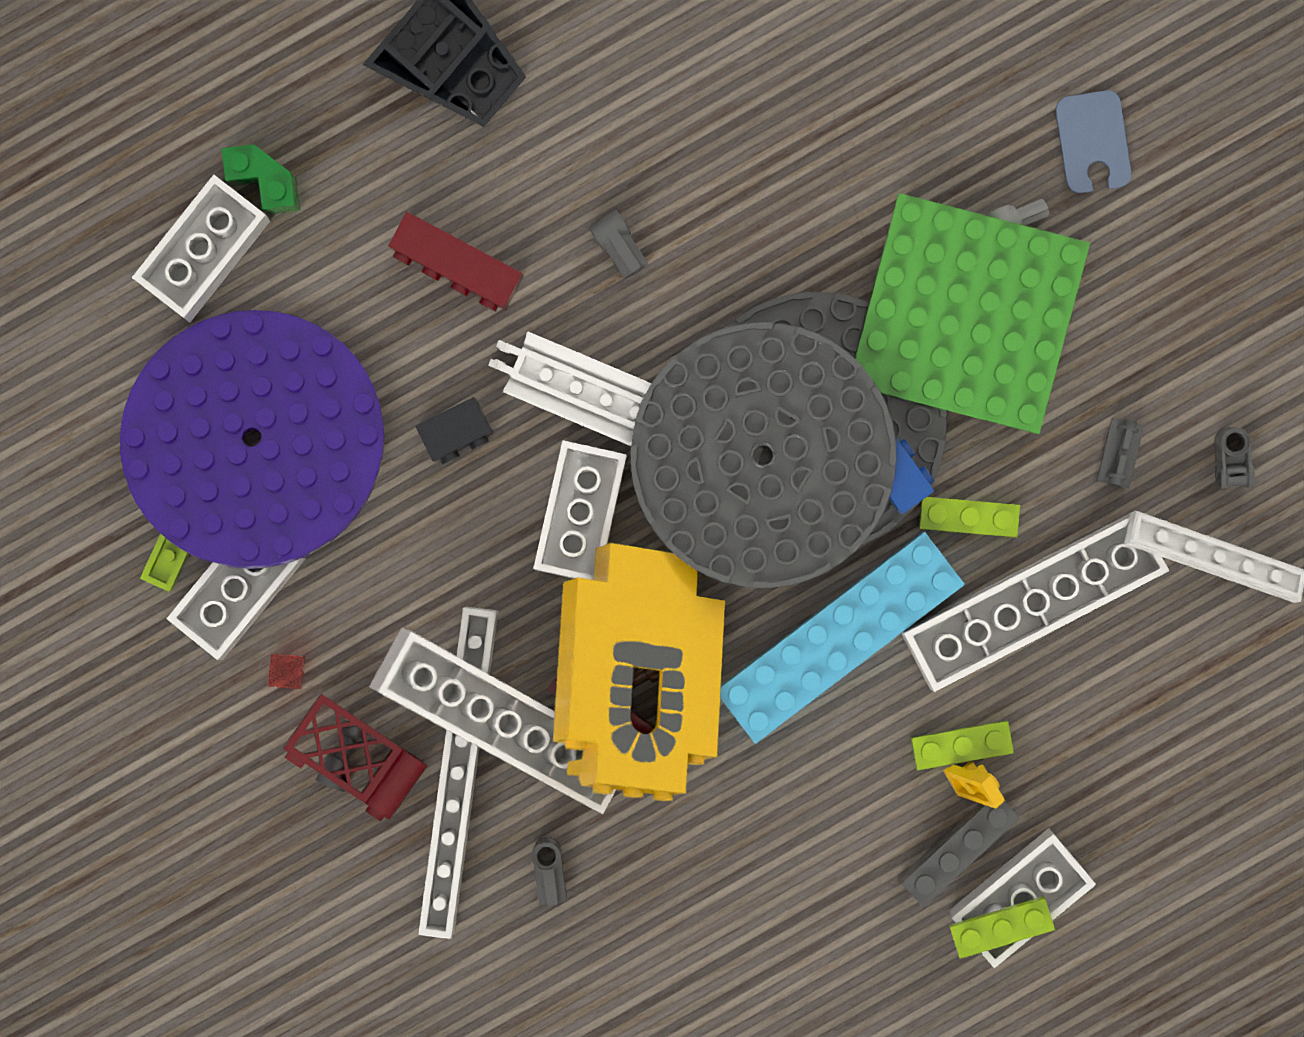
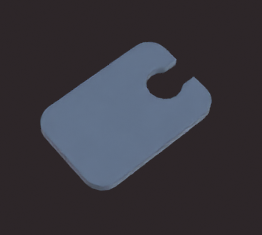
(1092, 132)

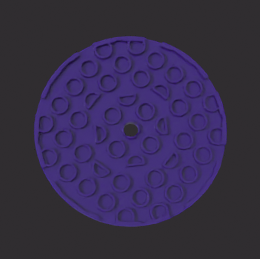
(240, 500)

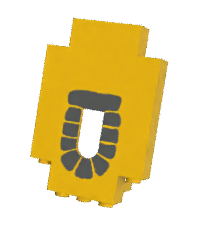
(644, 617)

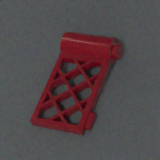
(389, 783)

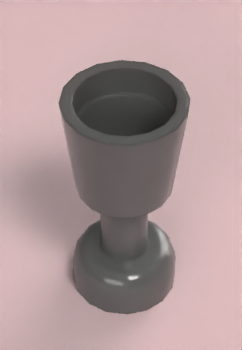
(335, 762)

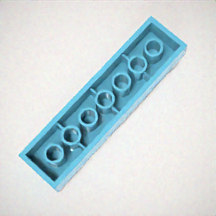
(839, 636)

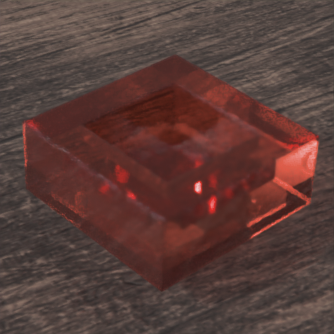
(286, 671)

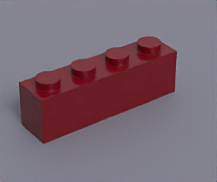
(455, 261)

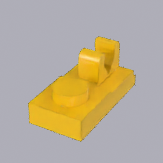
(975, 784)

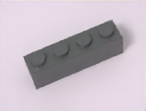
(956, 850)

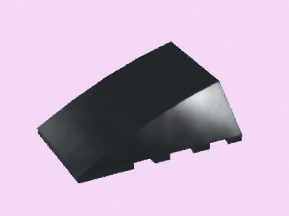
(450, 58)

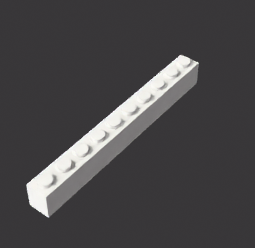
(455, 792)

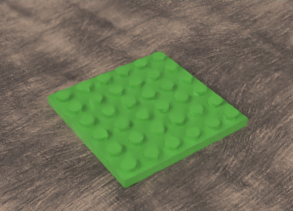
(970, 312)

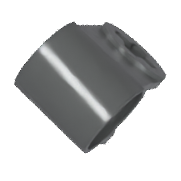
(1233, 461)

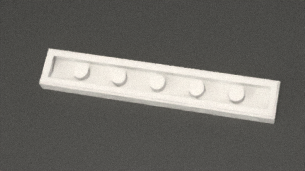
(1215, 556)

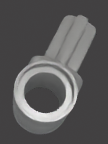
(1024, 215)

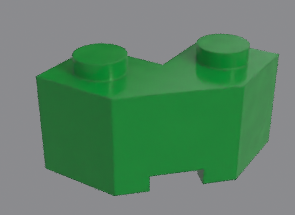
(251, 165)

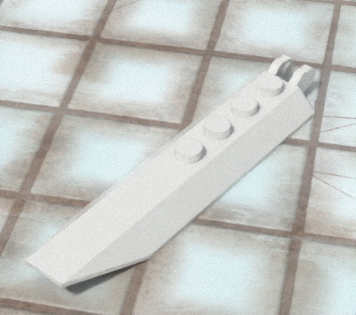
(576, 387)

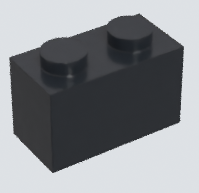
(455, 430)

